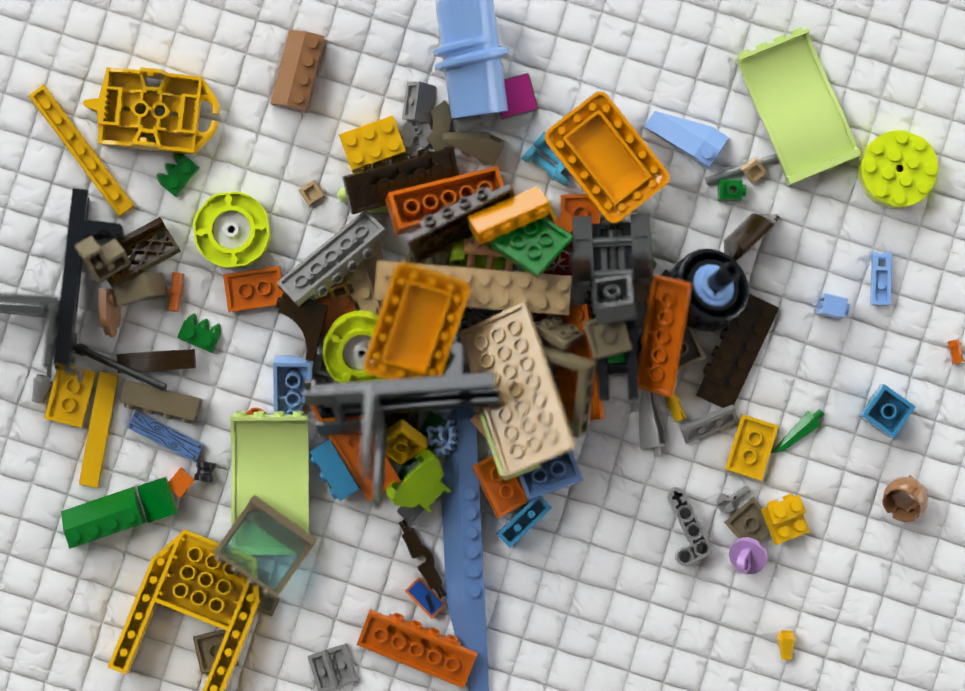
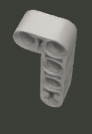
(685, 524)

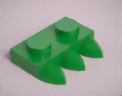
(178, 174)
(200, 335)

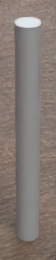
(735, 171)

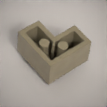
(102, 260)
(141, 287)

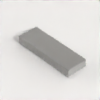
(709, 424)

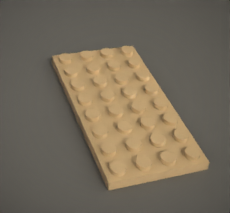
(530, 417)

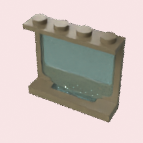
(264, 547)

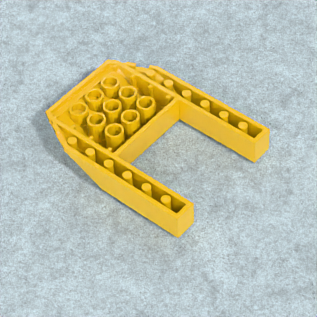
(198, 585)

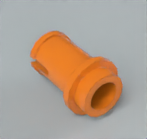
(955, 351)

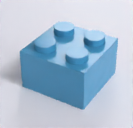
(887, 411)

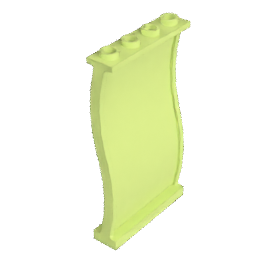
(797, 106)
(271, 463)

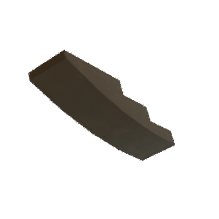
(159, 360)

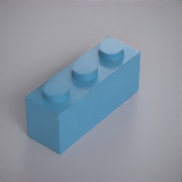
(334, 471)
(523, 521)

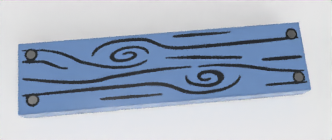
(165, 436)

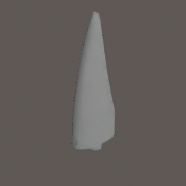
(650, 427)

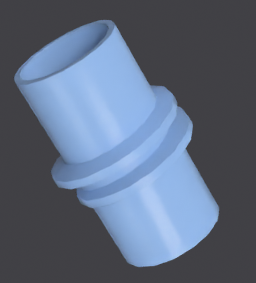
(471, 57)

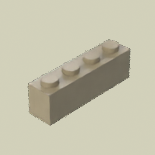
(165, 402)

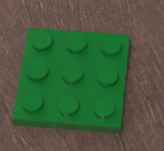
(533, 245)

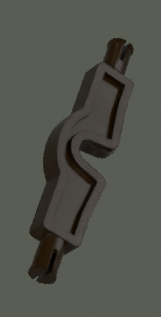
(427, 568)

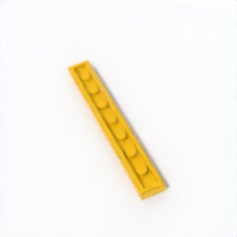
(81, 151)

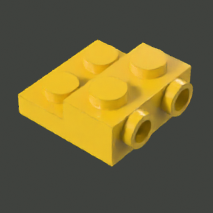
(785, 518)

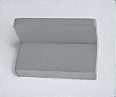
(418, 102)

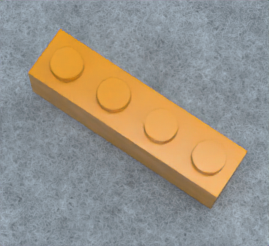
(508, 215)

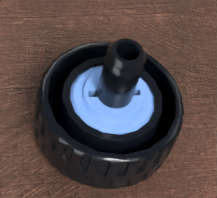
(717, 288)

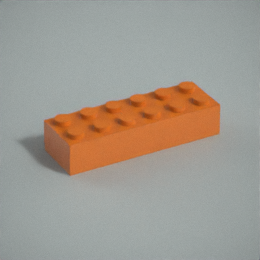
(412, 204)

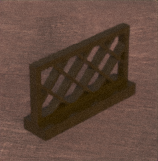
(134, 242)

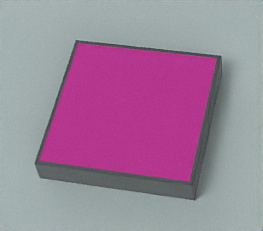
(519, 96)

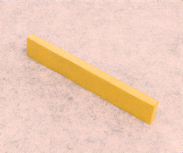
(99, 429)

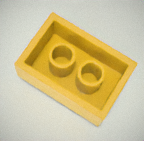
(372, 143)

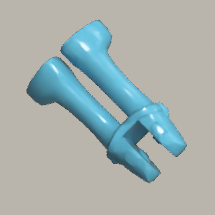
(533, 156)

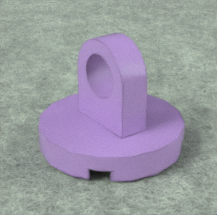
(748, 556)

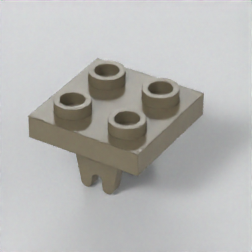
(558, 332)

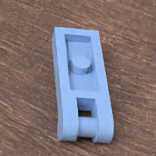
(881, 279)

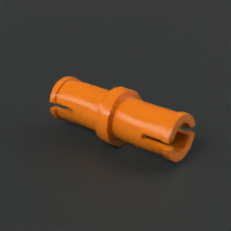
(175, 292)

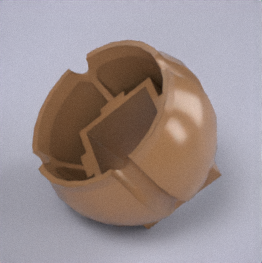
(900, 503)

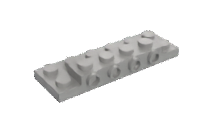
(333, 259)

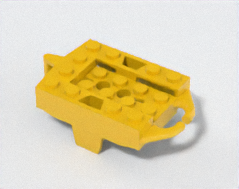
(176, 94)

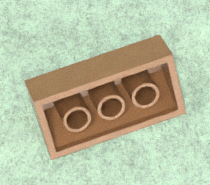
(298, 70)

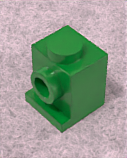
(724, 193)

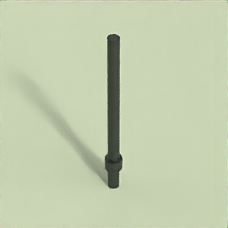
(83, 350)

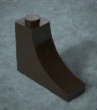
(309, 317)

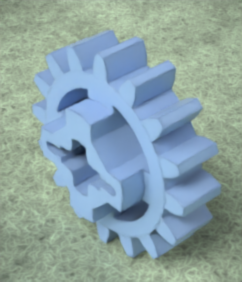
(446, 435)

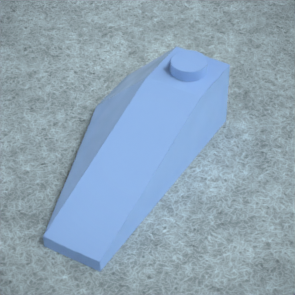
(691, 138)
(288, 382)

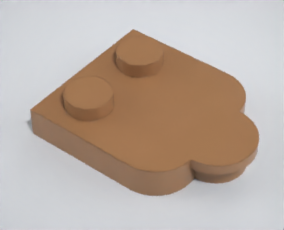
(109, 312)

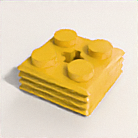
(404, 442)

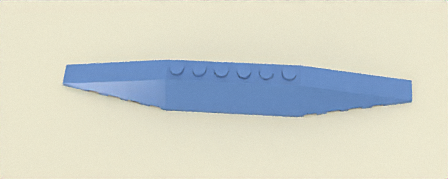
(464, 547)

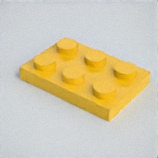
(69, 399)
(751, 447)

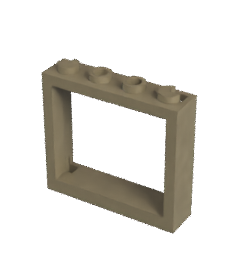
(584, 386)

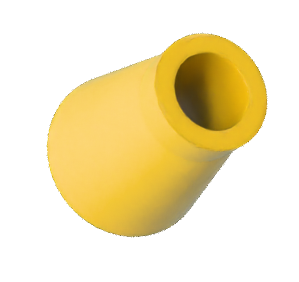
(786, 643)

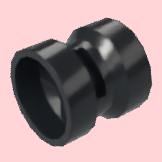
(205, 467)

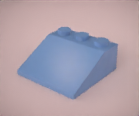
(552, 476)

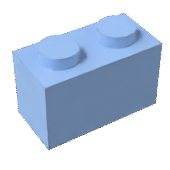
(832, 306)

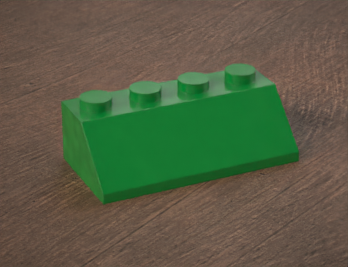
(102, 517)

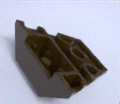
(748, 234)

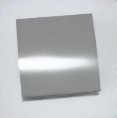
(332, 667)

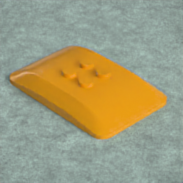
(606, 157)
(416, 324)

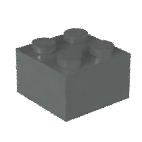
(613, 299)

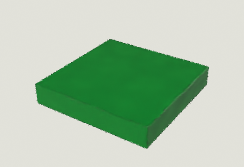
(157, 499)

